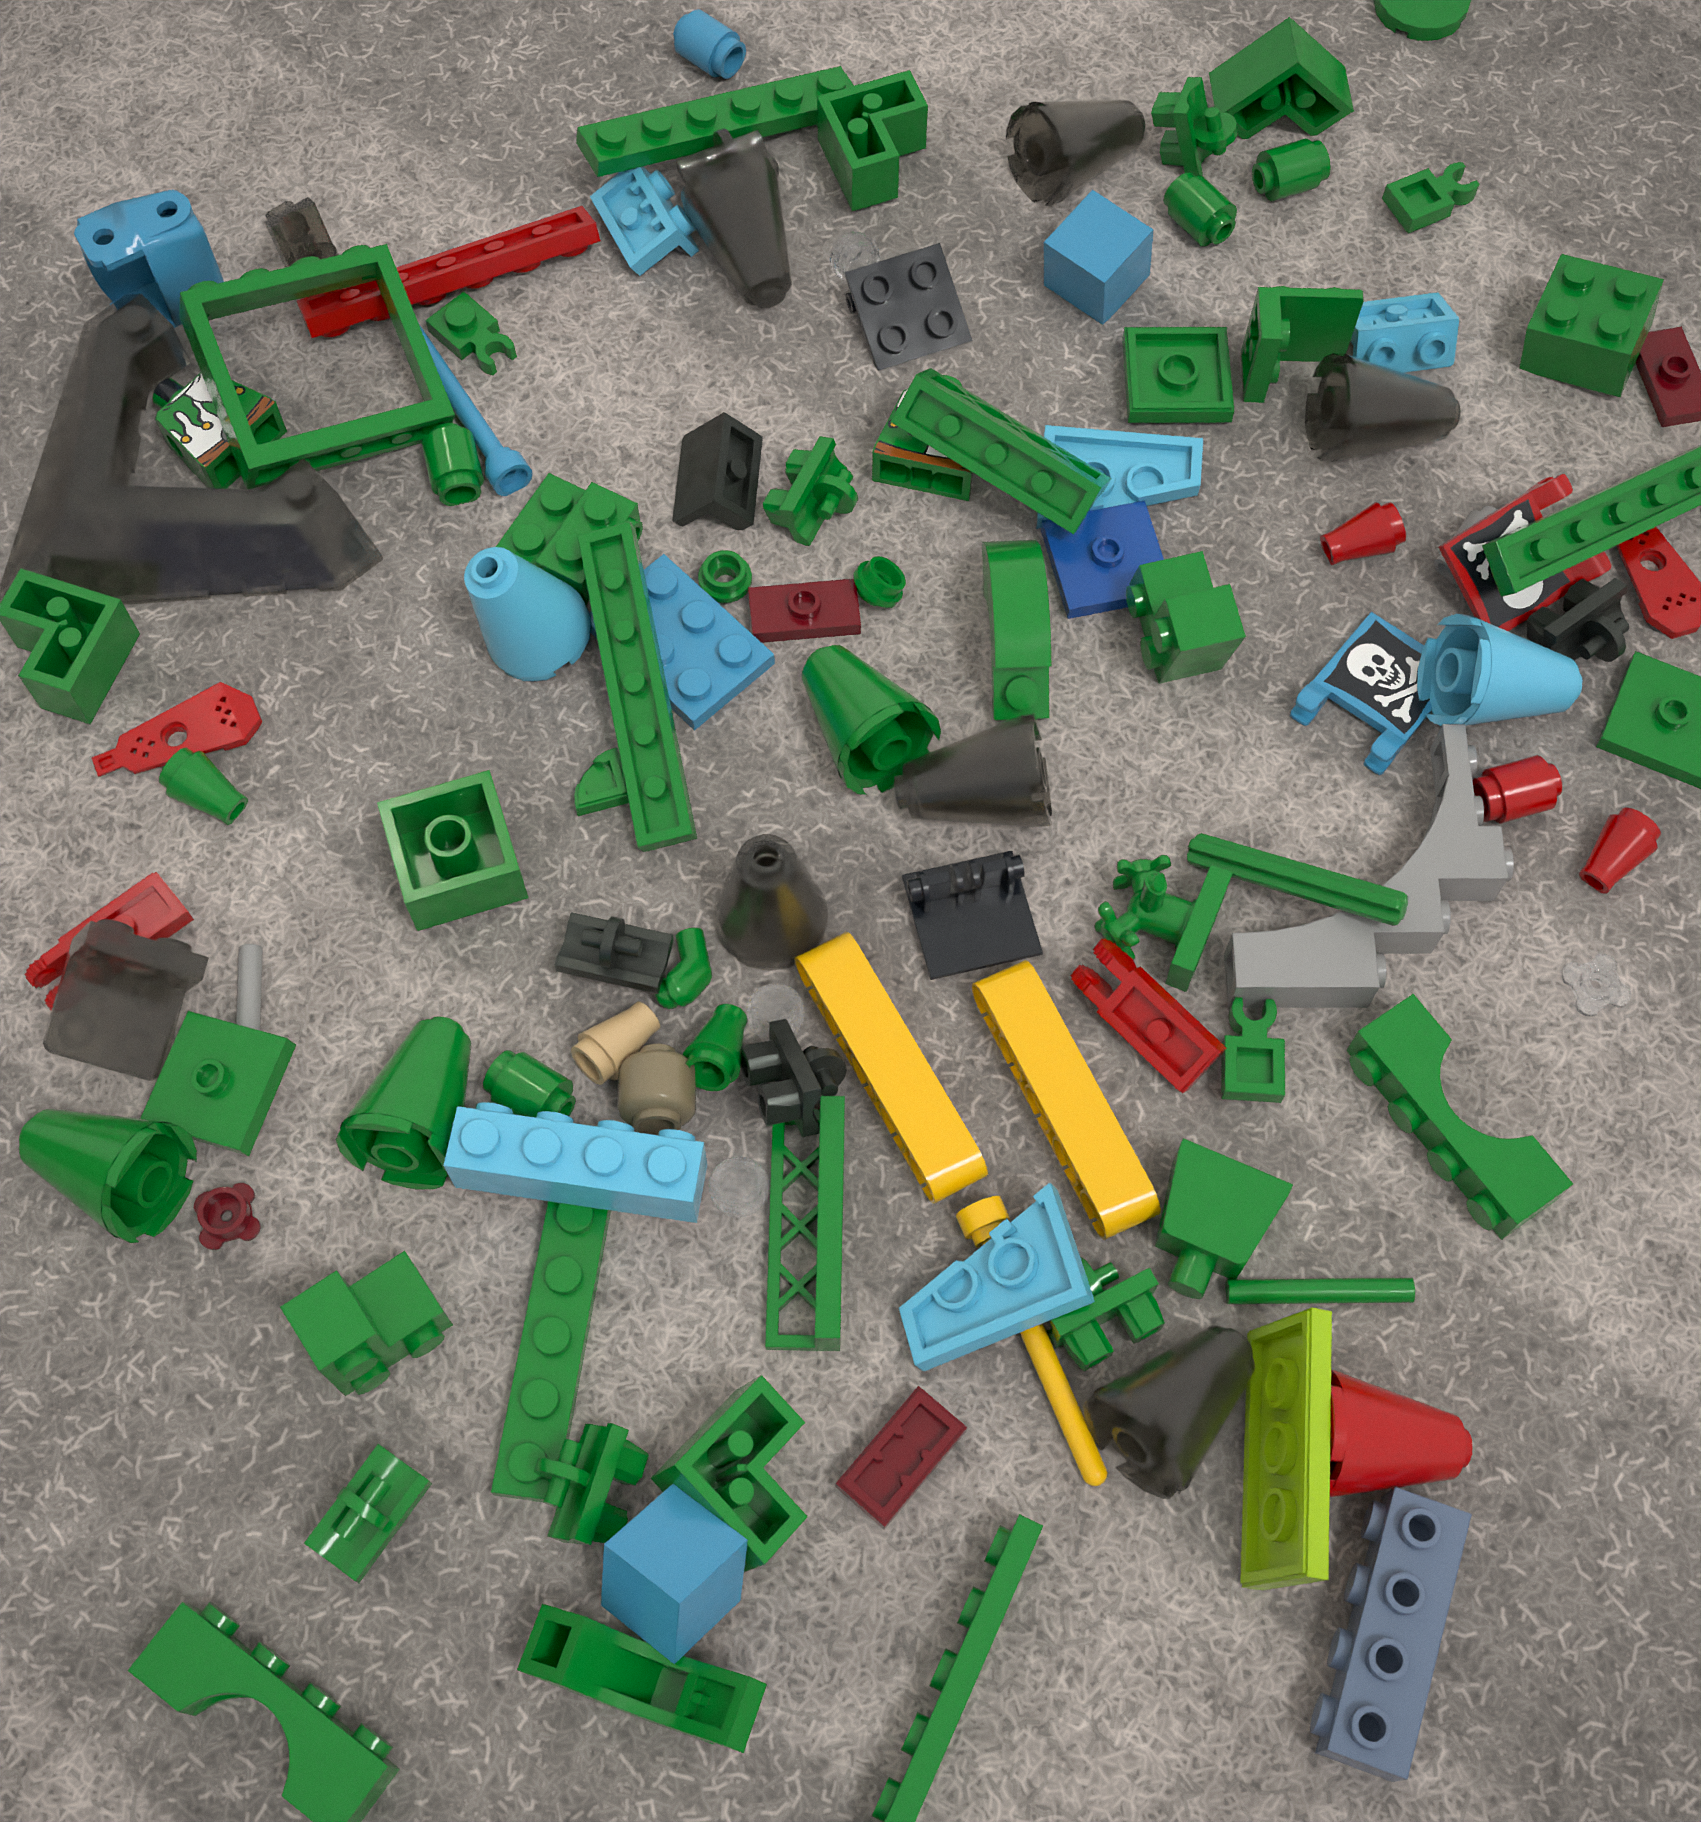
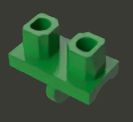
(1198, 128)
(816, 492)
(1128, 1300)
(583, 1480)
(368, 1513)

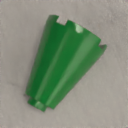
(865, 718)
(411, 1107)
(112, 1167)

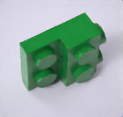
(554, 517)

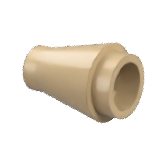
(609, 1043)

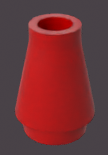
(1367, 534)
(1620, 848)

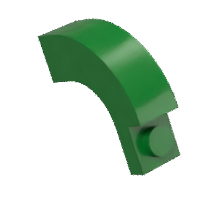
(1018, 627)
(640, 1681)

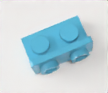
(643, 218)
(1407, 333)

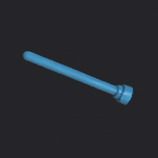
(505, 467)

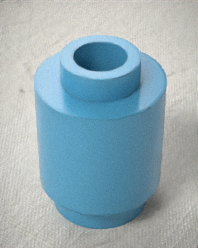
(709, 44)

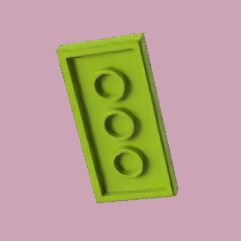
(1287, 1453)

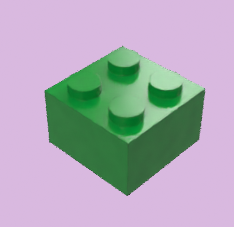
(1590, 324)
(452, 850)

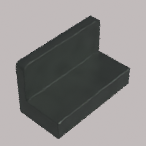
(718, 473)

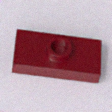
(1671, 376)
(804, 610)
(901, 1457)

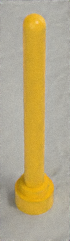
(976, 1223)

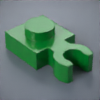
(1427, 199)
(469, 328)
(1252, 1062)

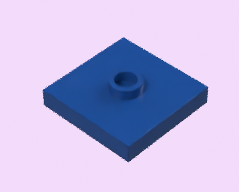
(1100, 557)

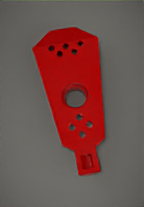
(1668, 596)
(196, 717)

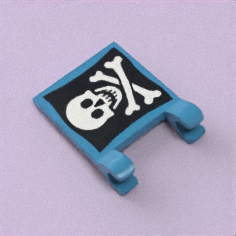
(1375, 681)

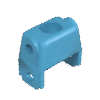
(148, 249)

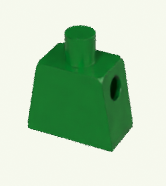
(1214, 1215)

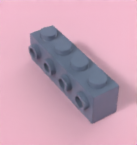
(1392, 1634)

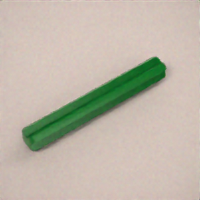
(1299, 879)

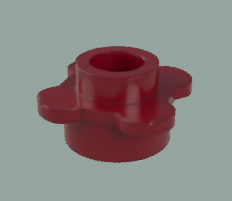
(214, 1203)

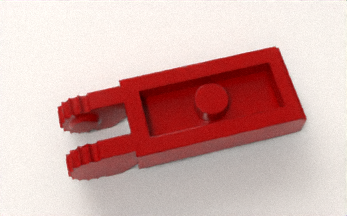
(146, 907)
(1149, 1018)

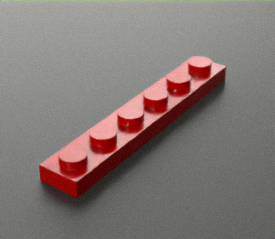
(464, 266)

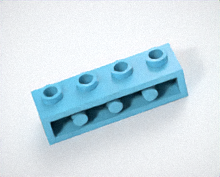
(577, 1163)

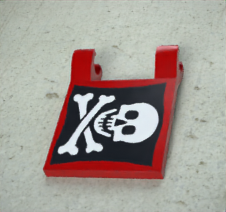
(1473, 574)

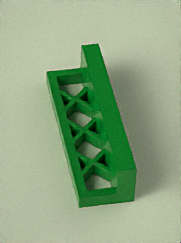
(1000, 449)
(829, 1232)

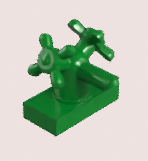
(1164, 915)

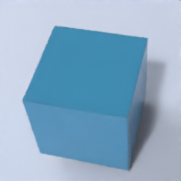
(1098, 257)
(673, 1572)

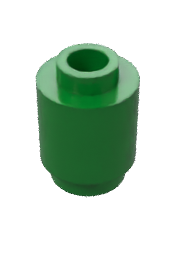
(1291, 169)
(1200, 209)
(453, 464)
(528, 1085)

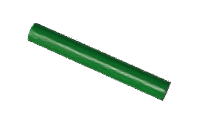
(1320, 1290)

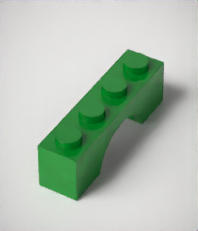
(1499, 1176)
(201, 1663)

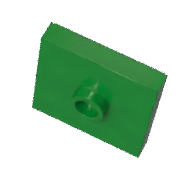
(1177, 375)
(1657, 719)
(219, 1081)

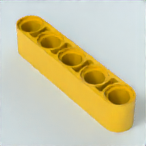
(891, 1062)
(1068, 1098)

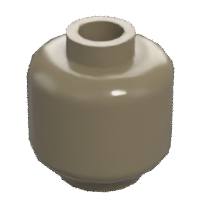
(656, 1090)

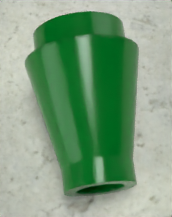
(201, 785)
(718, 1048)

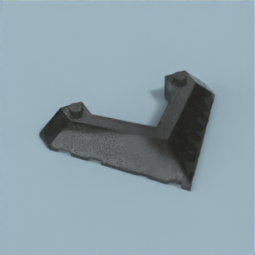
(166, 541)

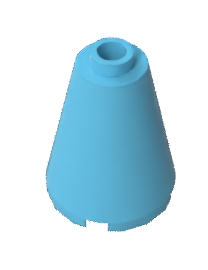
(526, 615)
(1492, 675)

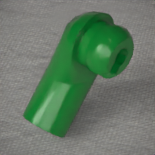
(690, 975)

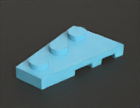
(1139, 463)
(1005, 1287)

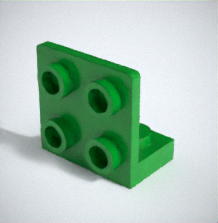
(1294, 327)

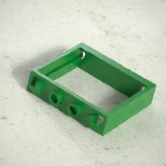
(335, 443)

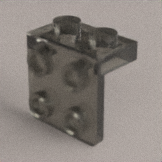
(121, 998)

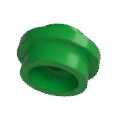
(725, 563)
(879, 582)

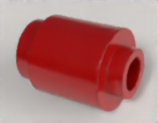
(1518, 789)

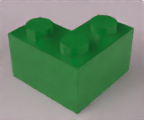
(1279, 77)
(867, 131)
(1183, 617)
(73, 639)
(369, 1325)
(726, 1471)

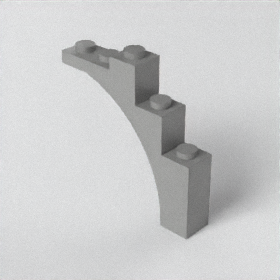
(1342, 956)

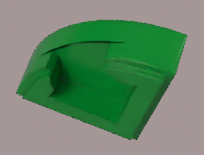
(601, 784)

